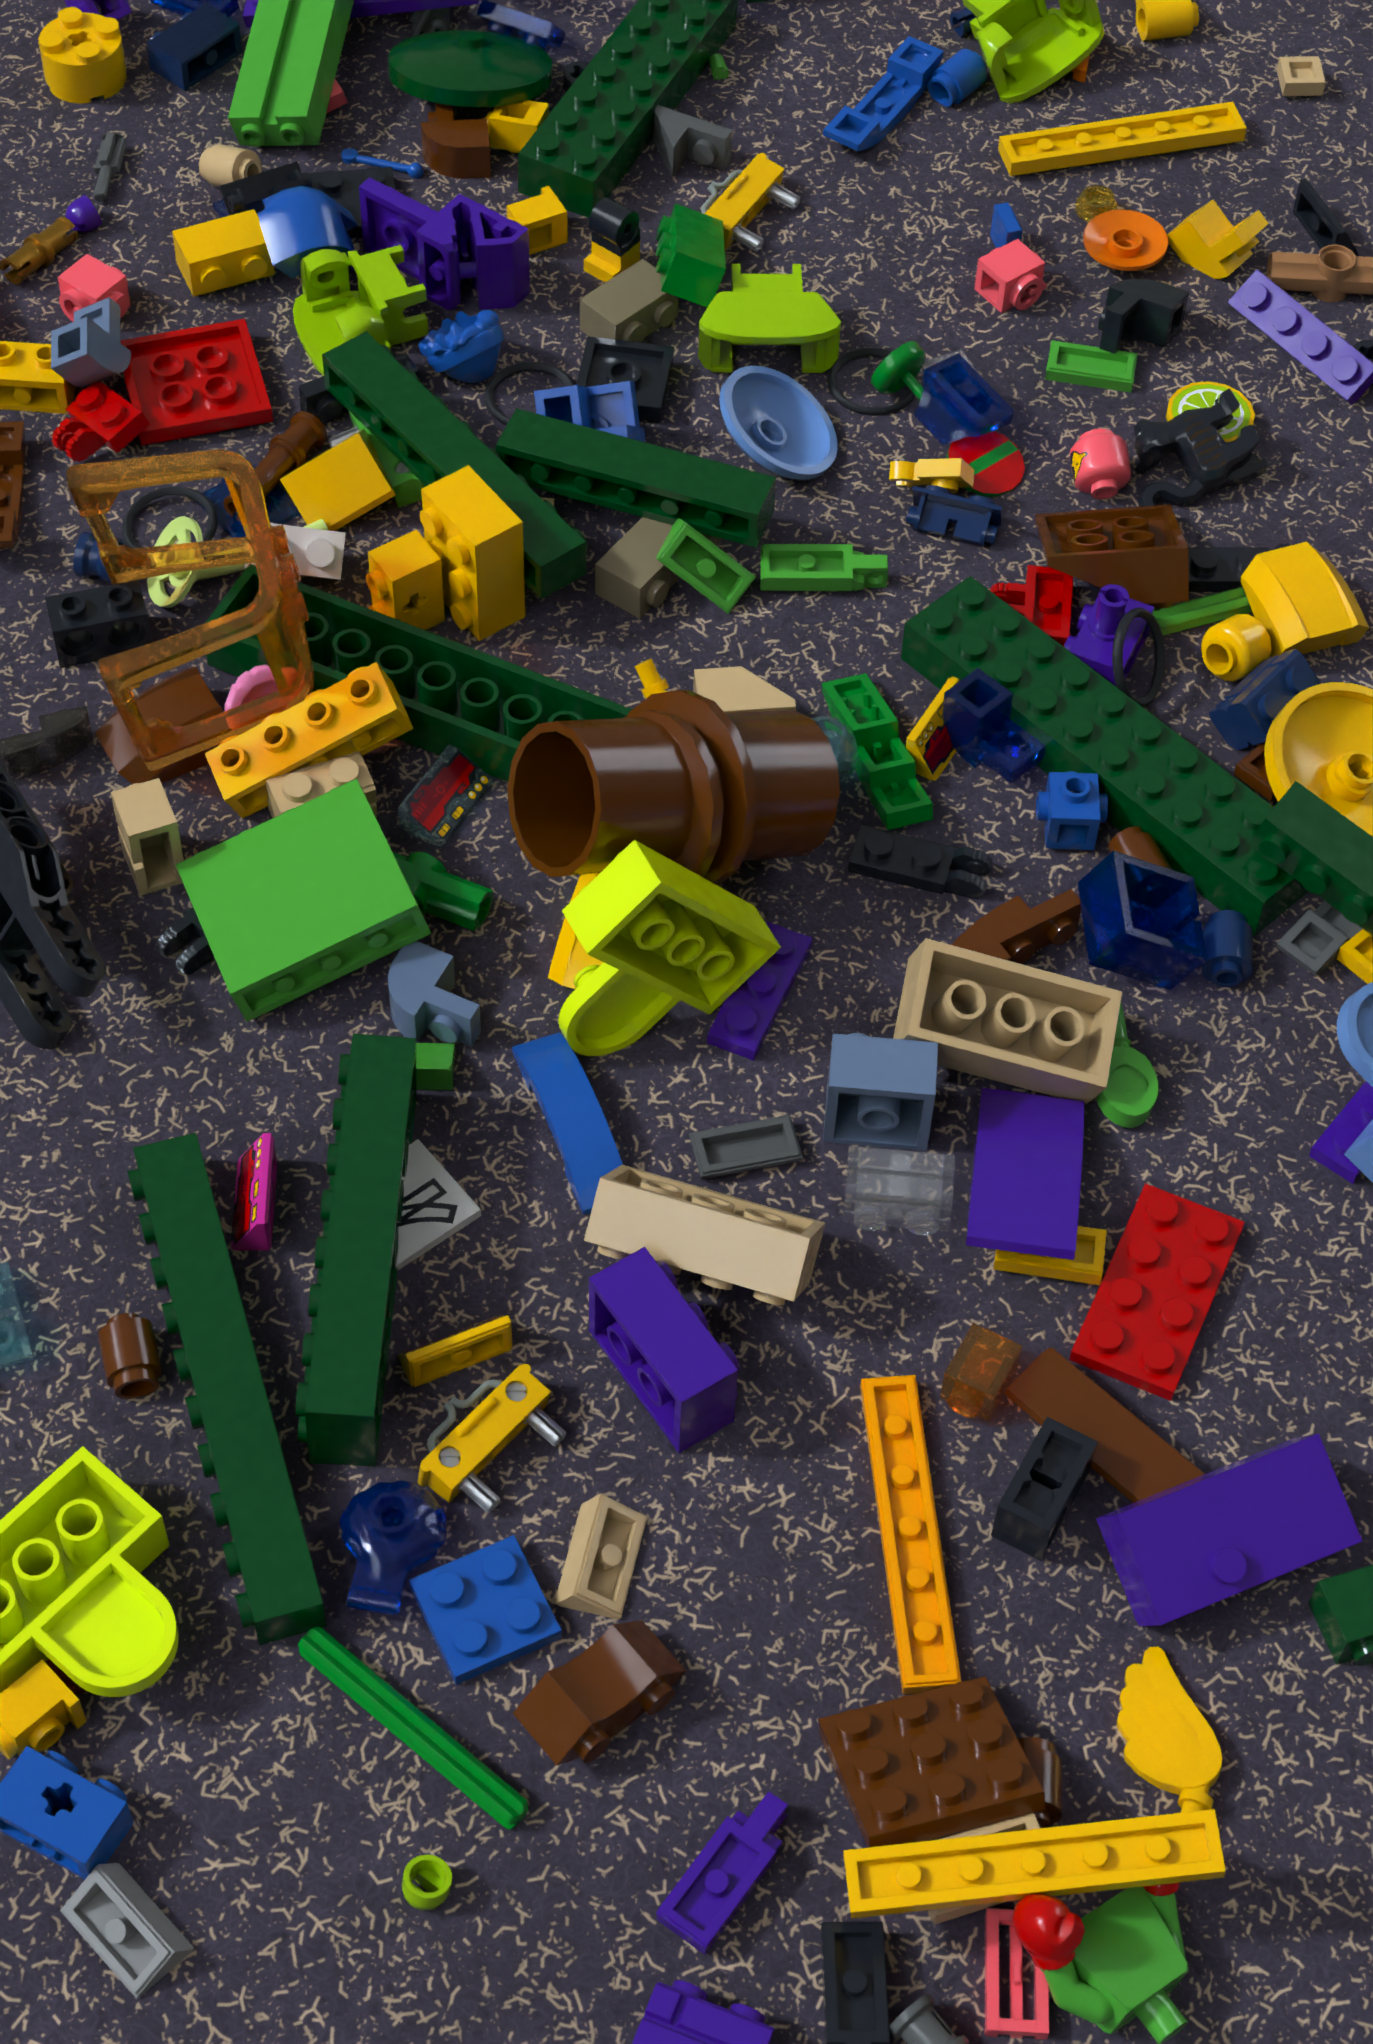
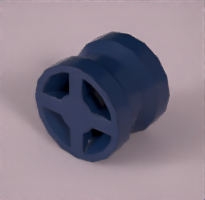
(87, 558)

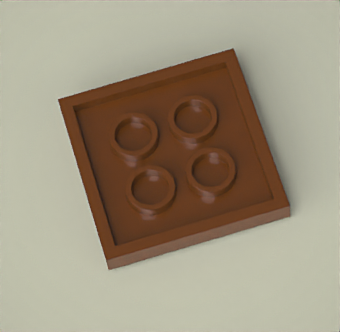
(930, 1764)

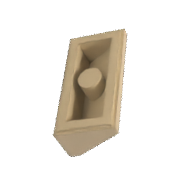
(601, 1558)

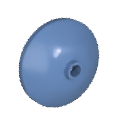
(778, 423)

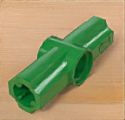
(445, 893)

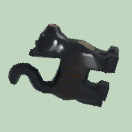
(1201, 450)

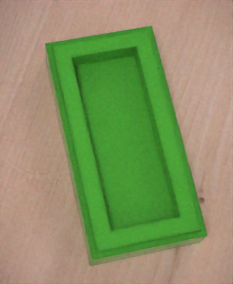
(1091, 366)

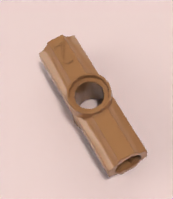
(1327, 275)

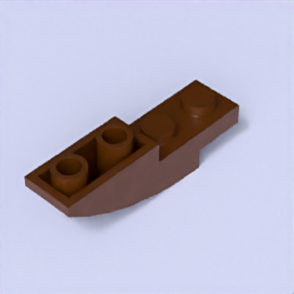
(1017, 931)

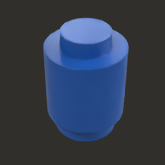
(957, 77)

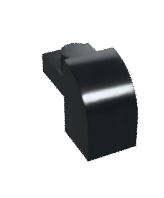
(1142, 311)

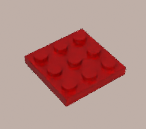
(196, 381)

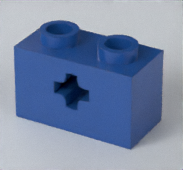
(69, 1839)

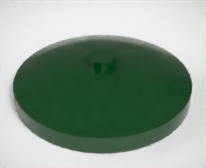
(470, 68)

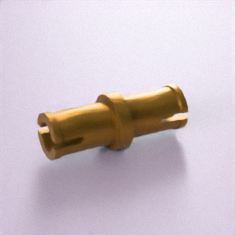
(39, 250)

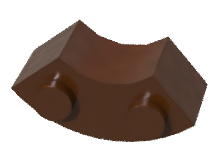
(600, 1693)

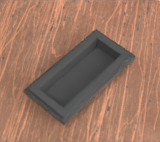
(745, 1147)

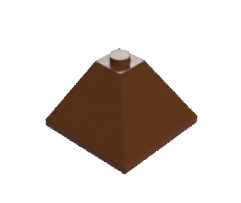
(1120, 547)

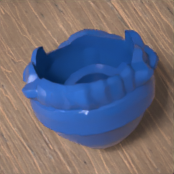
(465, 347)

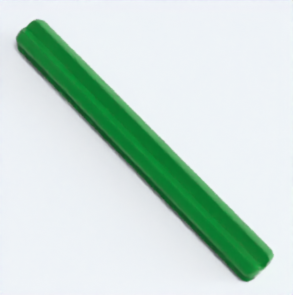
(413, 1728)

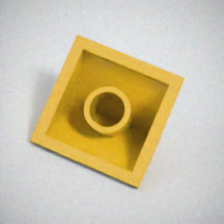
(340, 483)

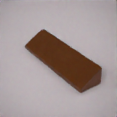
(1127, 1449)

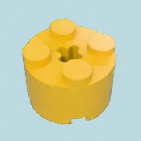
(82, 56)

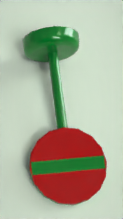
(993, 456)

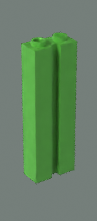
(288, 71)

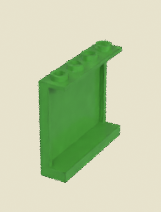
(301, 900)

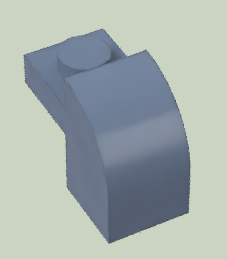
(90, 345)
(422, 998)

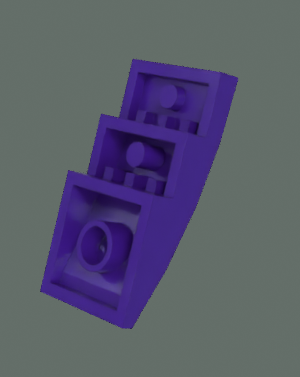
(1026, 1174)

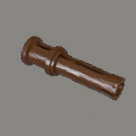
(286, 453)

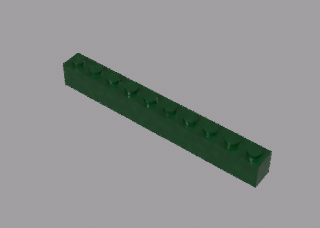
(229, 1392)

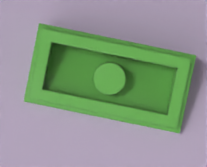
(704, 566)

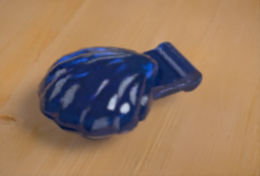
(390, 1535)

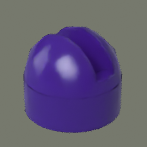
(83, 215)

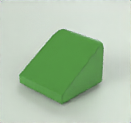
(435, 1066)

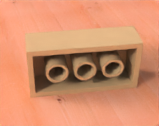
(1009, 1020)
(705, 1233)

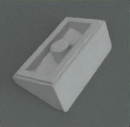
(125, 1928)

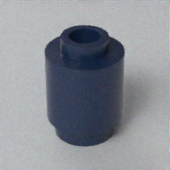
(1228, 948)

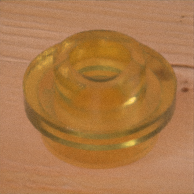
(1094, 201)

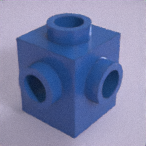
(1071, 810)

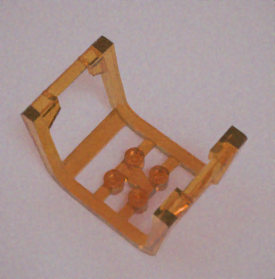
(273, 615)

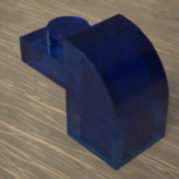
(981, 728)

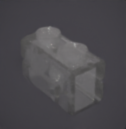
(898, 1190)

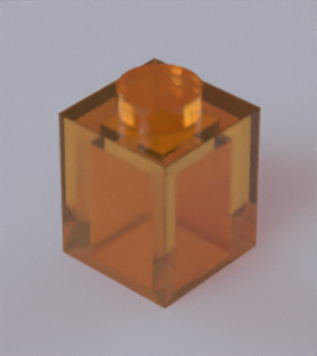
(980, 1373)

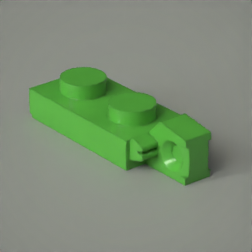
(820, 568)

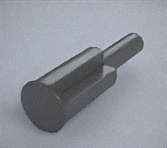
(108, 162)

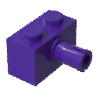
(1098, 628)

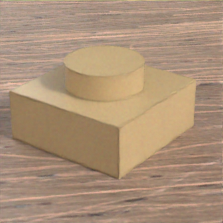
(1301, 76)

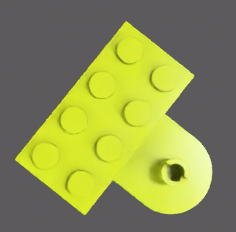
(660, 942)
(77, 1583)

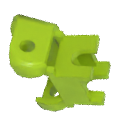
(1033, 46)
(768, 312)
(334, 314)

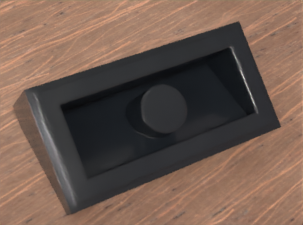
(1319, 219)

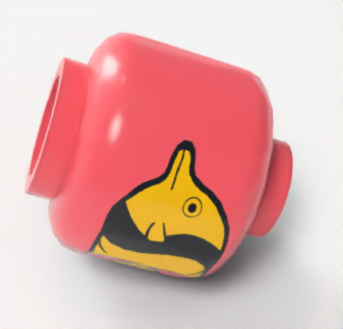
(1100, 463)

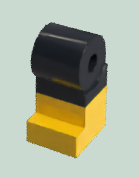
(614, 240)

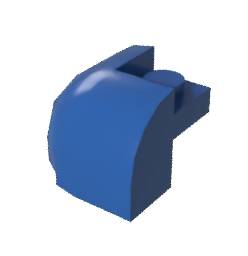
(303, 222)
(599, 407)

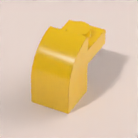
(1212, 243)

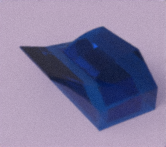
(959, 402)

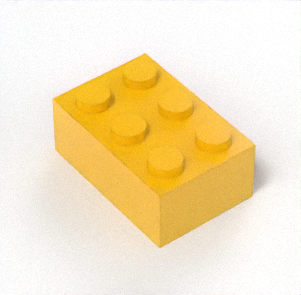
(478, 552)

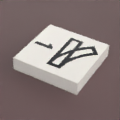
(431, 1206)

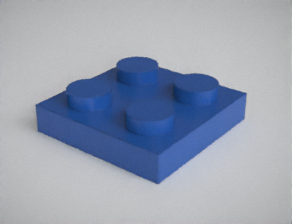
(485, 1609)

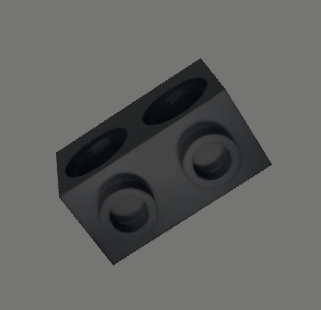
(98, 622)
(1044, 1488)

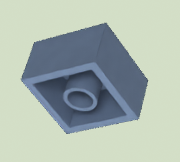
(880, 1091)

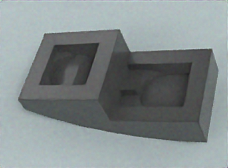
(1317, 938)

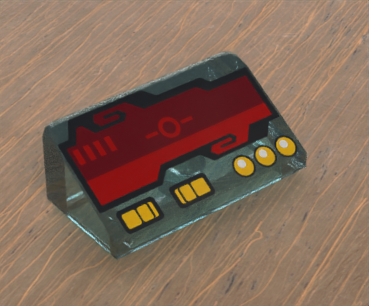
(443, 797)

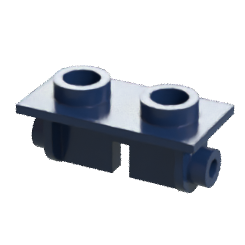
(939, 507)

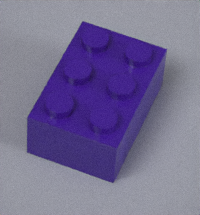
(663, 1348)

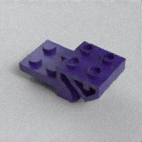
(449, 246)

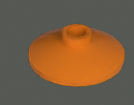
(1125, 240)

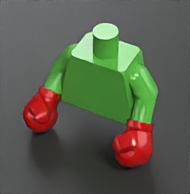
(1112, 1960)

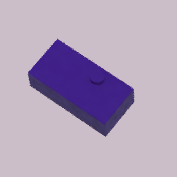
(1228, 1530)

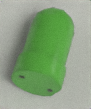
(718, 67)

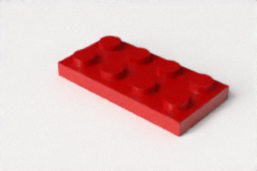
(1157, 1292)

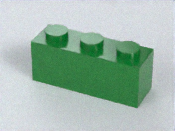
(690, 255)

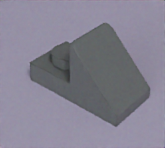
(685, 136)

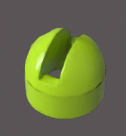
(433, 1876)

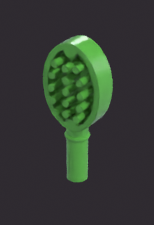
(1130, 1084)

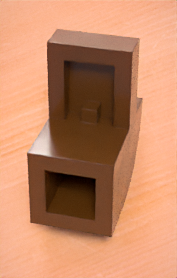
(455, 146)

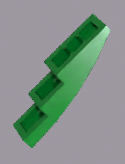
(884, 762)

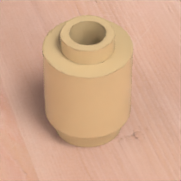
(227, 164)

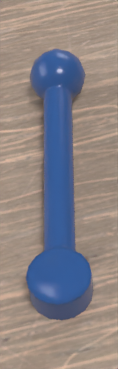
(351, 156)

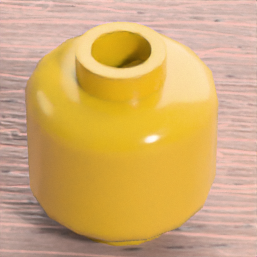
(1235, 647)

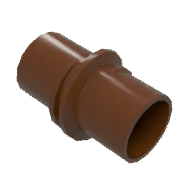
(676, 780)

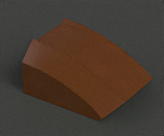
(177, 699)

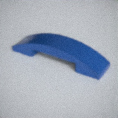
(889, 99)
(570, 1112)

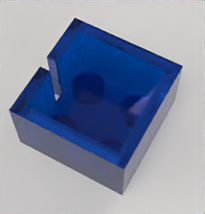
(1141, 920)

